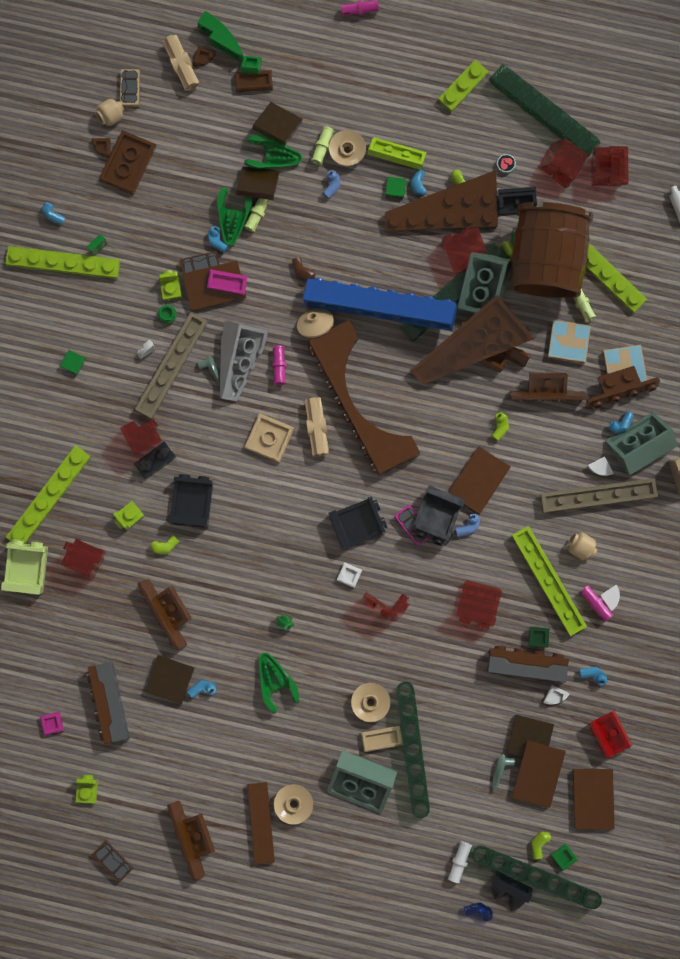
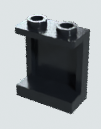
(191, 501)
(437, 516)
(358, 523)

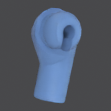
(334, 184)
(470, 527)

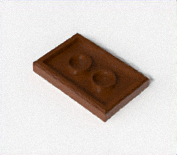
(127, 162)
(200, 295)
(479, 480)
(538, 773)
(593, 798)

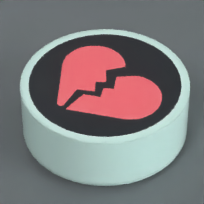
(506, 163)

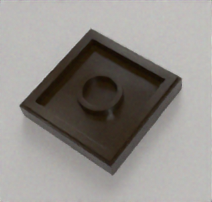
(277, 123)
(257, 183)
(169, 679)
(528, 729)

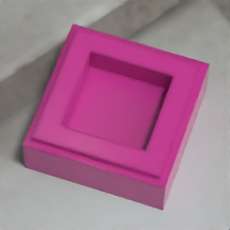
(52, 723)

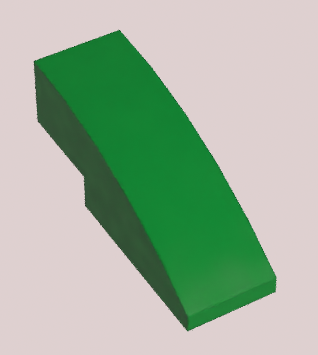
(220, 36)

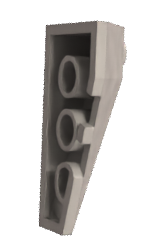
(238, 353)

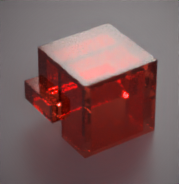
(563, 162)
(609, 166)
(141, 437)
(83, 558)

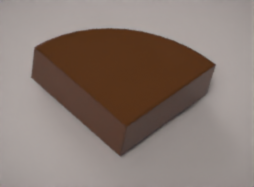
(203, 56)
(102, 146)

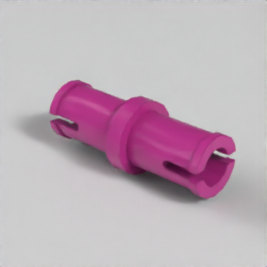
(360, 8)
(279, 365)
(596, 603)

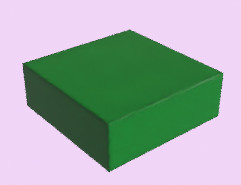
(251, 65)
(395, 187)
(97, 245)
(72, 362)
(564, 857)

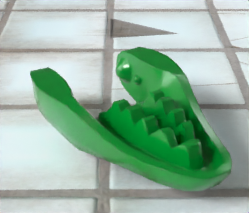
(275, 154)
(231, 219)
(274, 678)

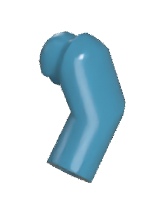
(416, 184)
(52, 216)
(214, 239)
(622, 426)
(595, 673)
(202, 686)

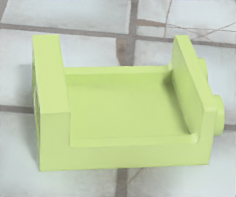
(25, 567)

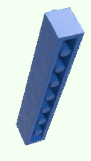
(380, 304)

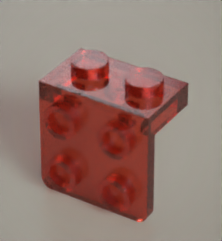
(460, 247)
(478, 604)
(399, 608)

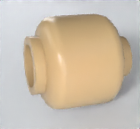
(109, 112)
(582, 546)

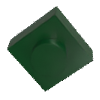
(538, 637)

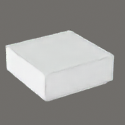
(349, 575)

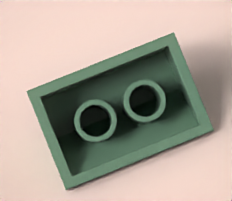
(483, 280)
(642, 443)
(362, 782)

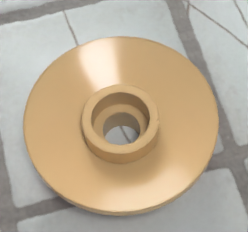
(351, 140)
(315, 323)
(381, 702)
(285, 811)

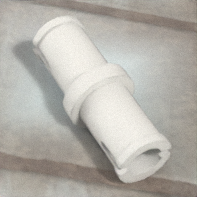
(459, 862)

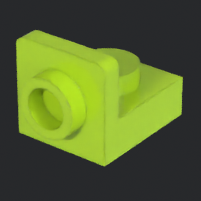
(170, 285)
(128, 516)
(86, 789)

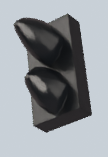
(154, 460)
(518, 891)

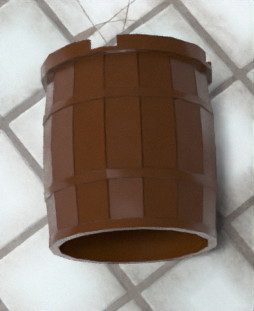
(550, 250)

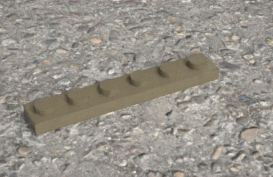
(171, 365)
(598, 495)

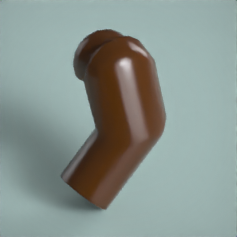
(302, 272)

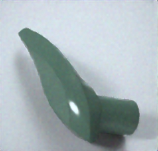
(212, 367)
(499, 769)

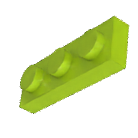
(463, 86)
(396, 153)

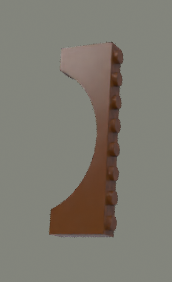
(383, 448)

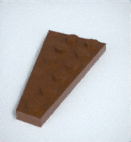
(456, 207)
(482, 336)

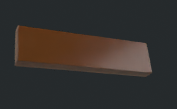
(261, 823)

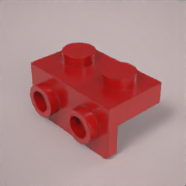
(610, 734)

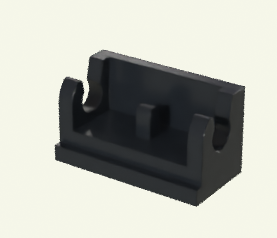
(510, 199)

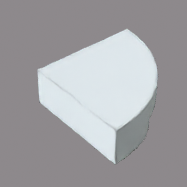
(148, 348)
(601, 467)
(611, 597)
(555, 695)

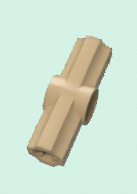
(180, 62)
(316, 427)

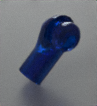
(480, 909)

